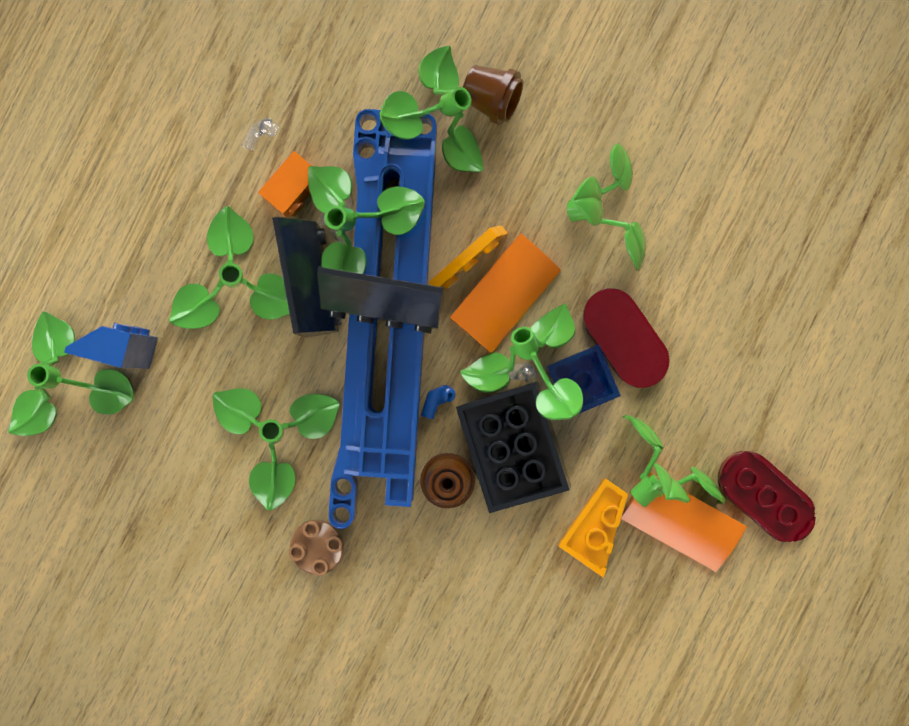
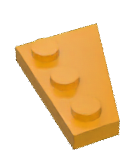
(468, 258)
(594, 528)

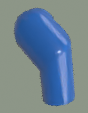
(435, 398)

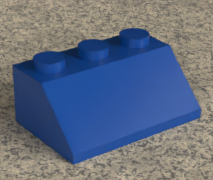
(116, 346)

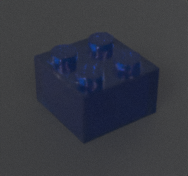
(591, 374)

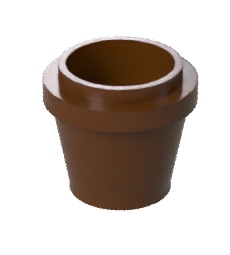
(494, 92)
(451, 467)

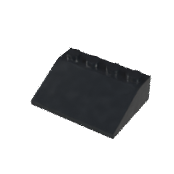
(300, 255)
(380, 299)
(513, 448)

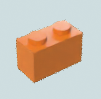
(288, 186)

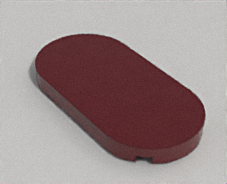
(626, 338)
(767, 496)

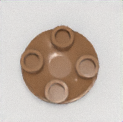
(316, 547)

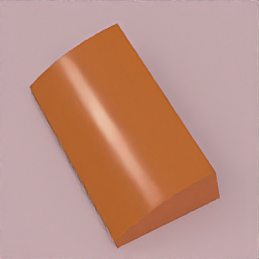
(505, 293)
(687, 527)

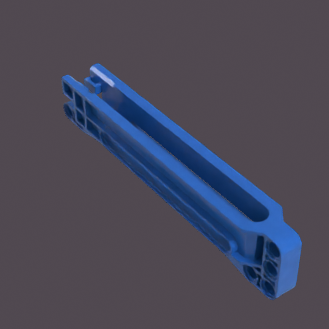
(372, 440)

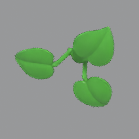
(402, 119)
(331, 187)
(587, 204)
(228, 235)
(555, 330)
(32, 411)
(311, 413)
(652, 487)

